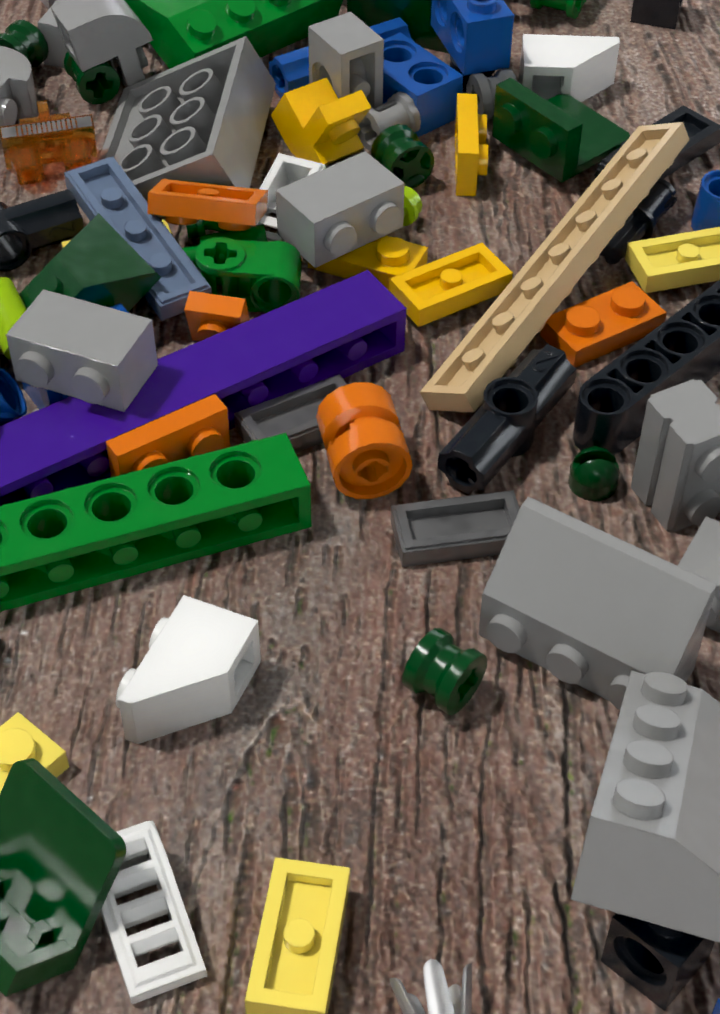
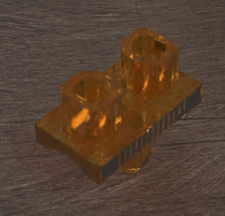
(47, 141)

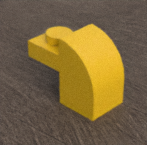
(320, 124)

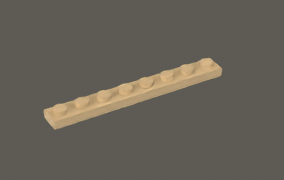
(554, 269)

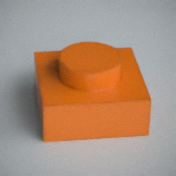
(213, 314)

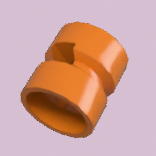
(363, 441)

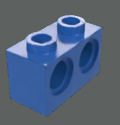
(474, 33)
(424, 78)

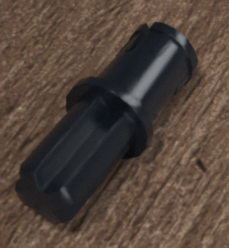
(642, 221)

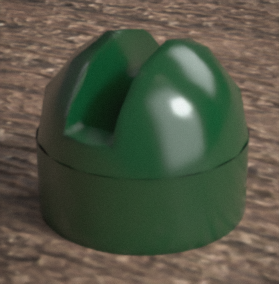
(594, 474)

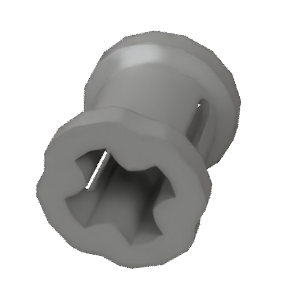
(397, 110)

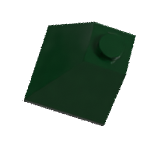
(96, 269)

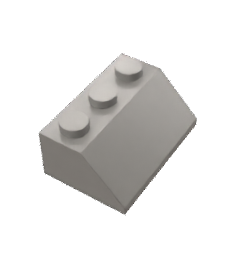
(591, 604)

